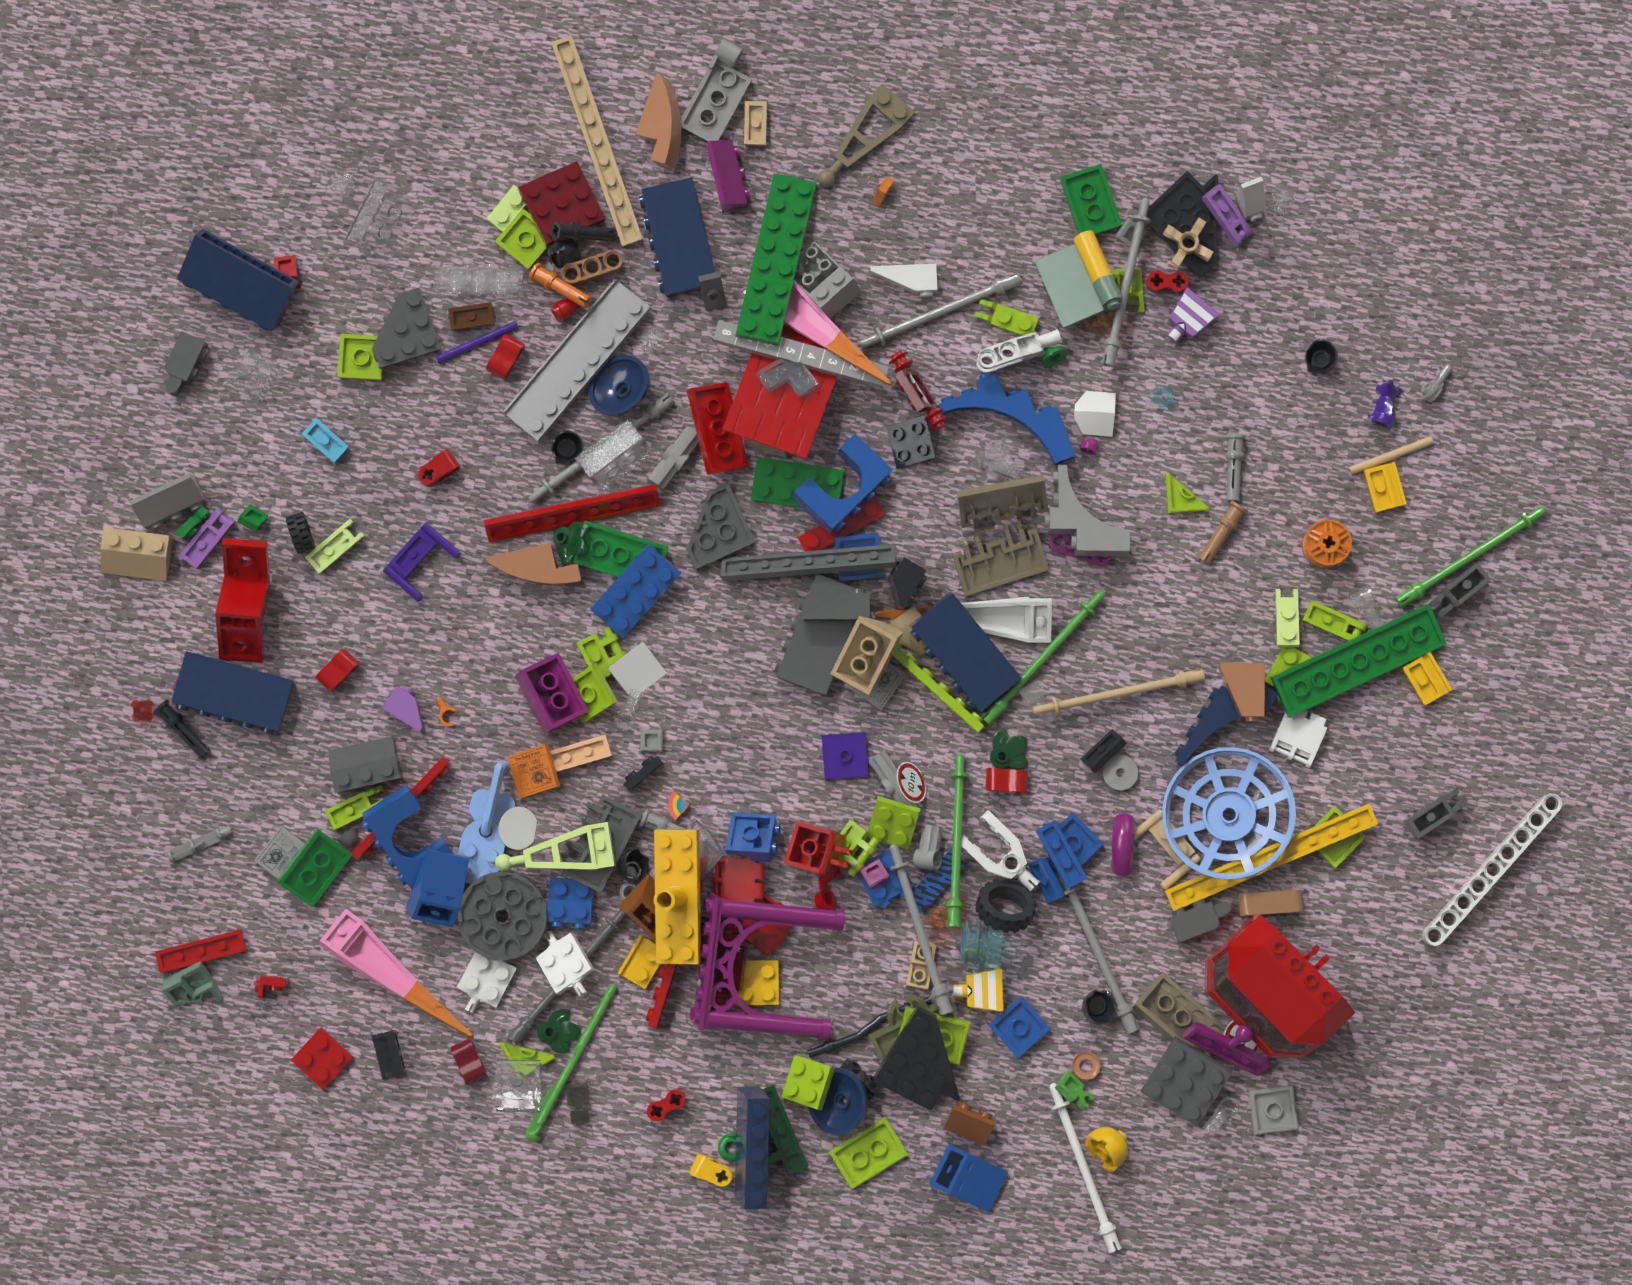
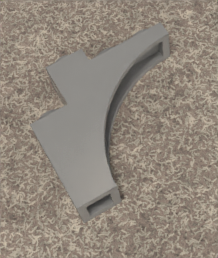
(1071, 518)

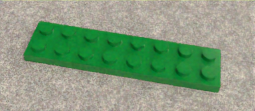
(776, 259)
(1358, 660)

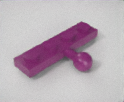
(1228, 1048)

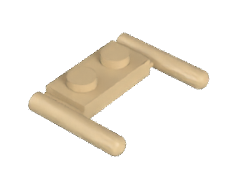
(1156, 828)

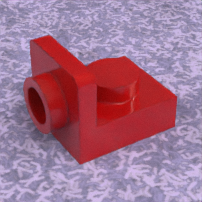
(287, 265)
(274, 983)

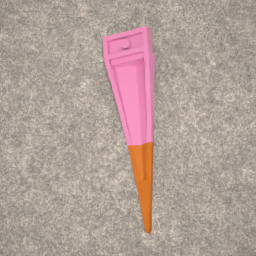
(813, 323)
(363, 951)

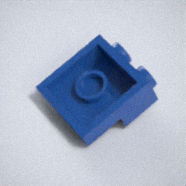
(753, 836)
(882, 894)
(569, 903)

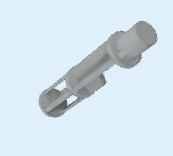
(199, 843)

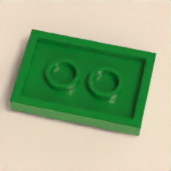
(1091, 200)
(314, 867)

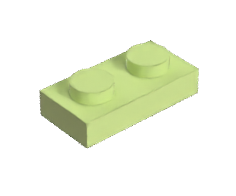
(507, 209)

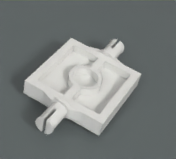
(565, 963)
(485, 980)

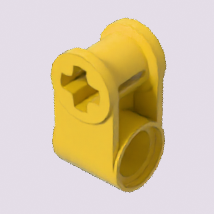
(707, 1170)

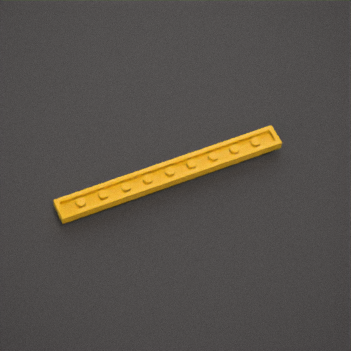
(1299, 845)

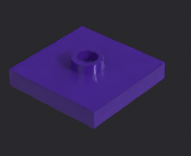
(845, 755)

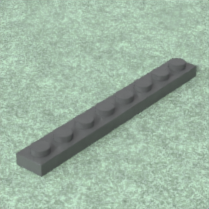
(809, 562)

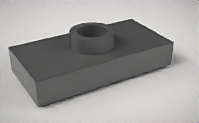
(712, 291)

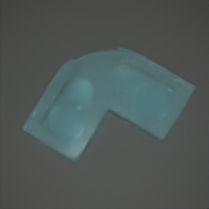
(788, 371)

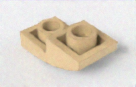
(918, 973)

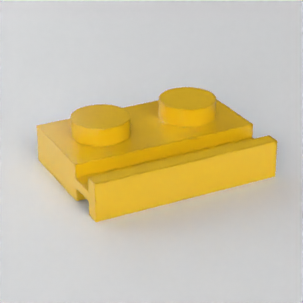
(1384, 487)
(1426, 678)
(640, 962)

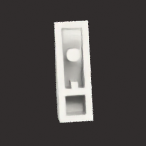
(1251, 199)
(915, 278)

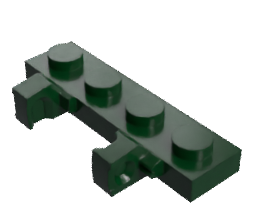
(786, 1148)

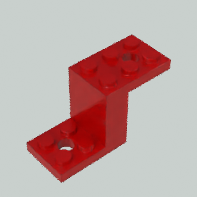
(243, 600)

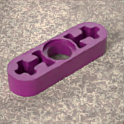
(1061, 550)

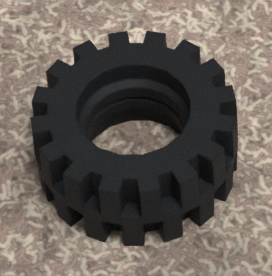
(300, 532)

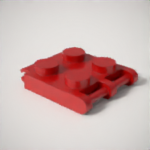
(739, 879)
(768, 936)

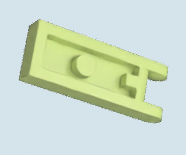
(333, 547)
(1287, 619)

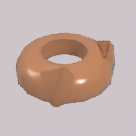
(1092, 1059)

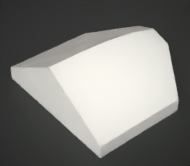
(1096, 413)

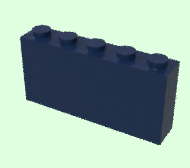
(677, 236)
(237, 280)
(964, 652)
(232, 692)
(752, 1147)

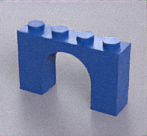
(832, 512)
(383, 819)

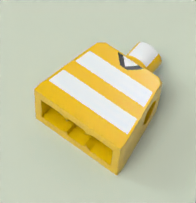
(982, 990)

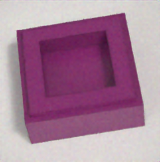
(875, 874)

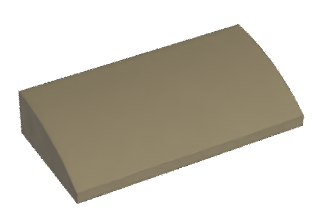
(1173, 1010)

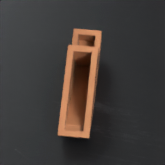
(662, 123)
(535, 566)

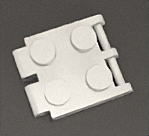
(1300, 736)

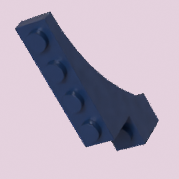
(1217, 714)

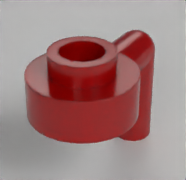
(824, 897)

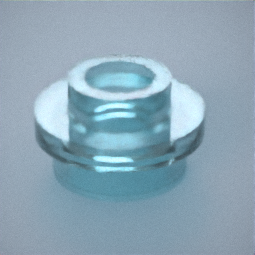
(1162, 402)

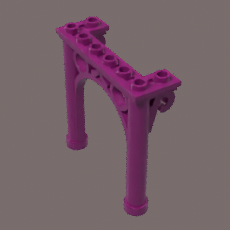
(765, 915)

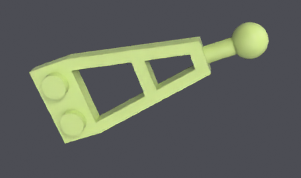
(599, 844)

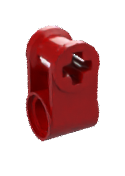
(441, 465)

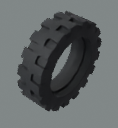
(1001, 920)

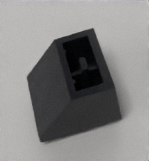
(904, 581)

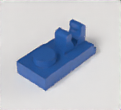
(1048, 884)

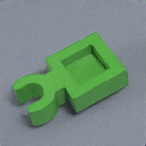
(1071, 1089)

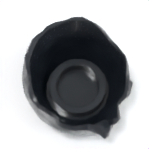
(563, 252)
(1321, 356)
(566, 447)
(633, 866)
(1098, 1006)

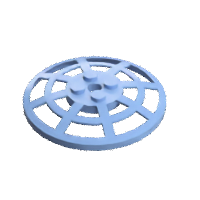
(1229, 799)

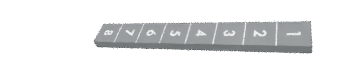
(790, 350)

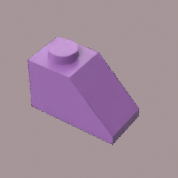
(405, 707)

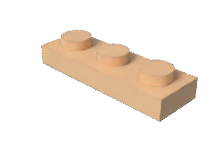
(581, 753)

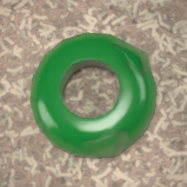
(1060, 355)
(721, 1147)

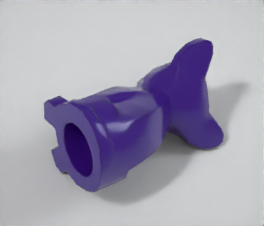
(1385, 410)

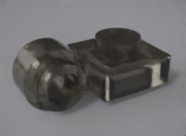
(578, 1095)

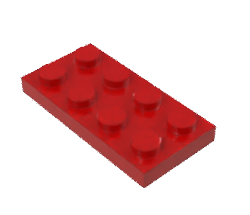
(719, 448)

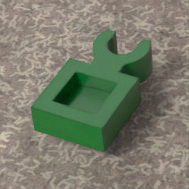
(191, 526)

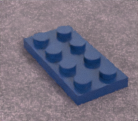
(635, 590)

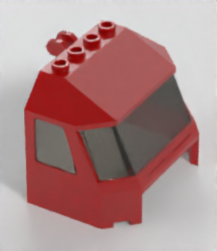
(1274, 990)

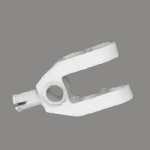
(1022, 348)
(1016, 852)

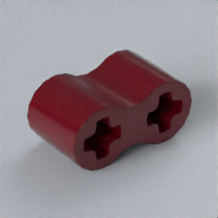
(468, 1061)

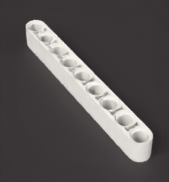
(1502, 865)

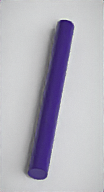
(477, 342)

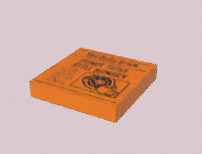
(533, 771)

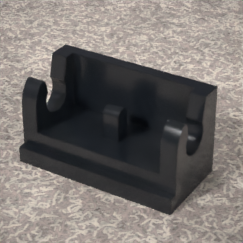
(388, 1054)

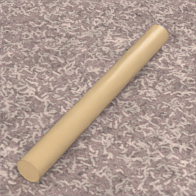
(1391, 455)

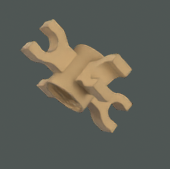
(1173, 234)

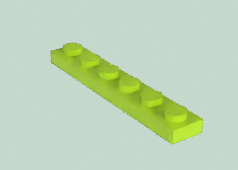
(941, 690)

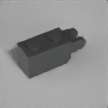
(184, 361)
(1461, 588)
(1433, 815)
(1198, 920)

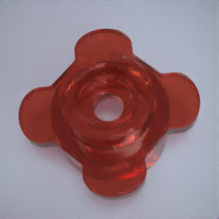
(137, 714)

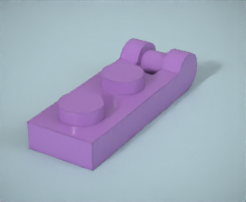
(1227, 215)
(206, 539)

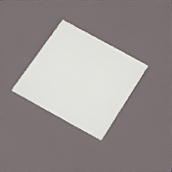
(637, 669)

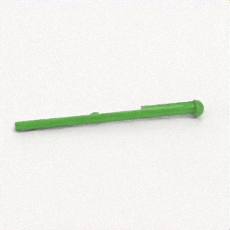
(553, 1093)

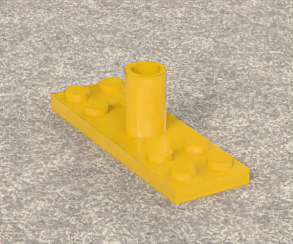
(677, 896)

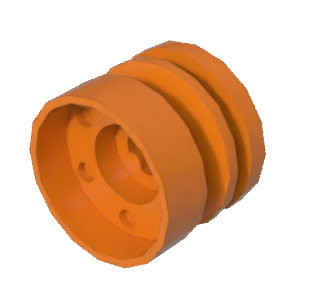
(1316, 551)

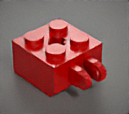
(816, 850)

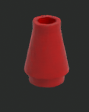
(564, 309)

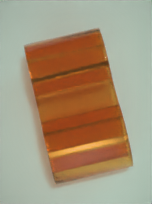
(1101, 322)
(944, 911)

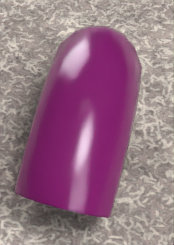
(1123, 844)

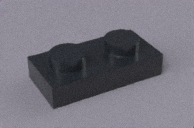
(1103, 751)
(649, 766)

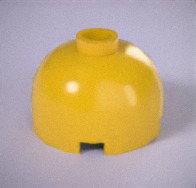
(1108, 1146)

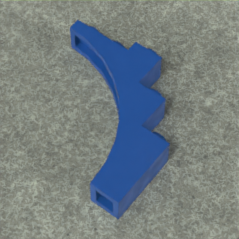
(1018, 406)

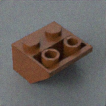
(640, 906)
(969, 1123)

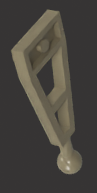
(892, 108)

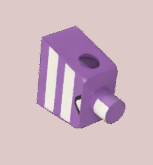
(1190, 316)

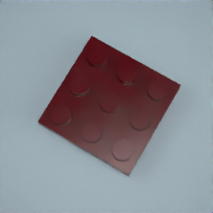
(561, 197)

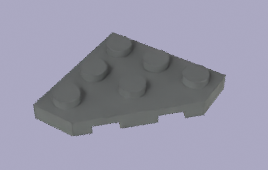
(406, 332)
(719, 529)

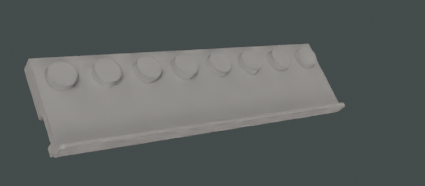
(577, 360)

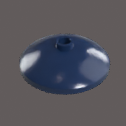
(616, 377)
(837, 1116)

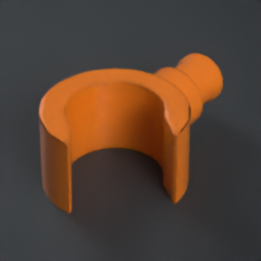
(443, 708)

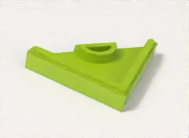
(1180, 498)
(520, 1053)

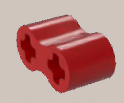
(1167, 282)
(505, 356)
(337, 670)
(1006, 780)
(666, 1104)

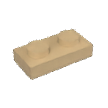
(755, 123)

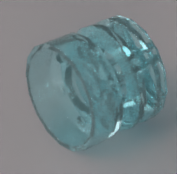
(981, 944)

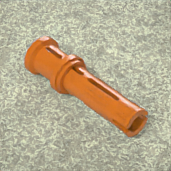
(552, 281)

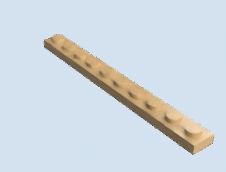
(597, 141)

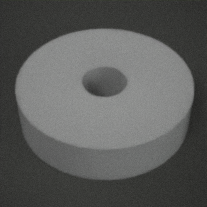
(1130, 772)

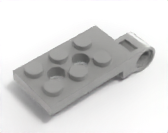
(722, 79)

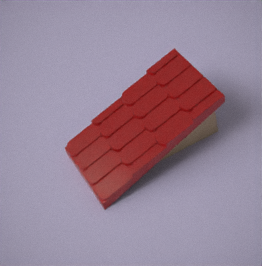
(778, 419)

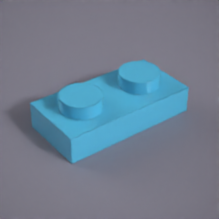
(325, 440)

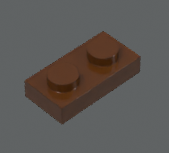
(471, 316)

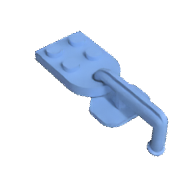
(486, 809)

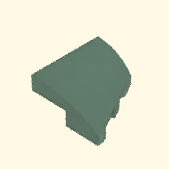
(191, 985)

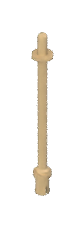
(1181, 680)

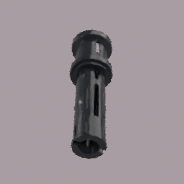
(575, 232)
(174, 721)

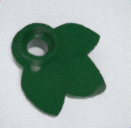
(572, 543)
(1011, 748)
(561, 1031)

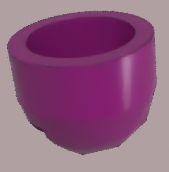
(1091, 444)

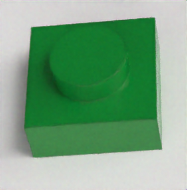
(252, 518)

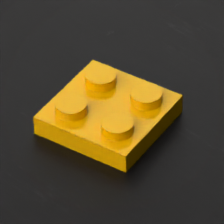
(760, 983)

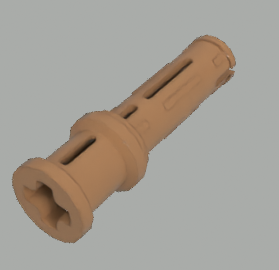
(1227, 523)

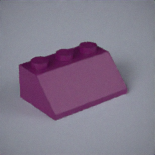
(728, 175)
(551, 693)

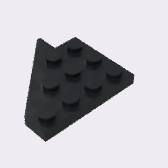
(1181, 208)
(918, 1062)

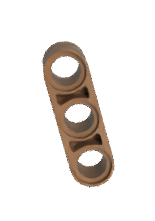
(600, 260)
(1270, 902)

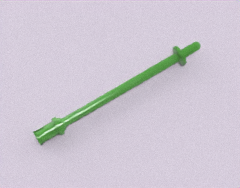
(1418, 590)
(1000, 704)
(954, 903)

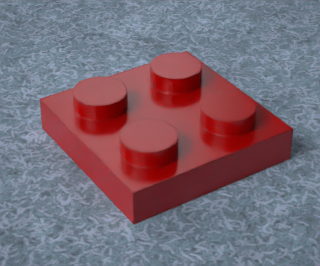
(322, 1058)

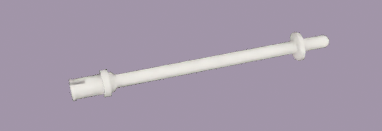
(1106, 1227)

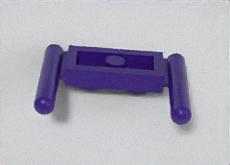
(413, 553)

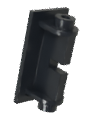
(867, 1080)

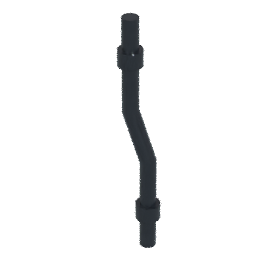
(831, 1046)

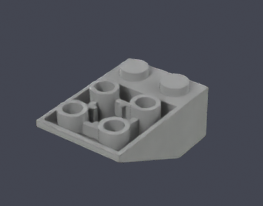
(824, 280)

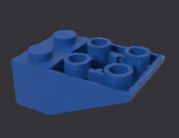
(438, 888)
(968, 1177)

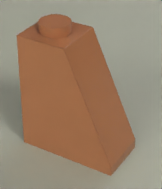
(1246, 687)

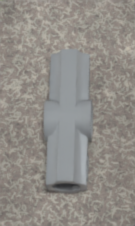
(674, 458)
(888, 773)

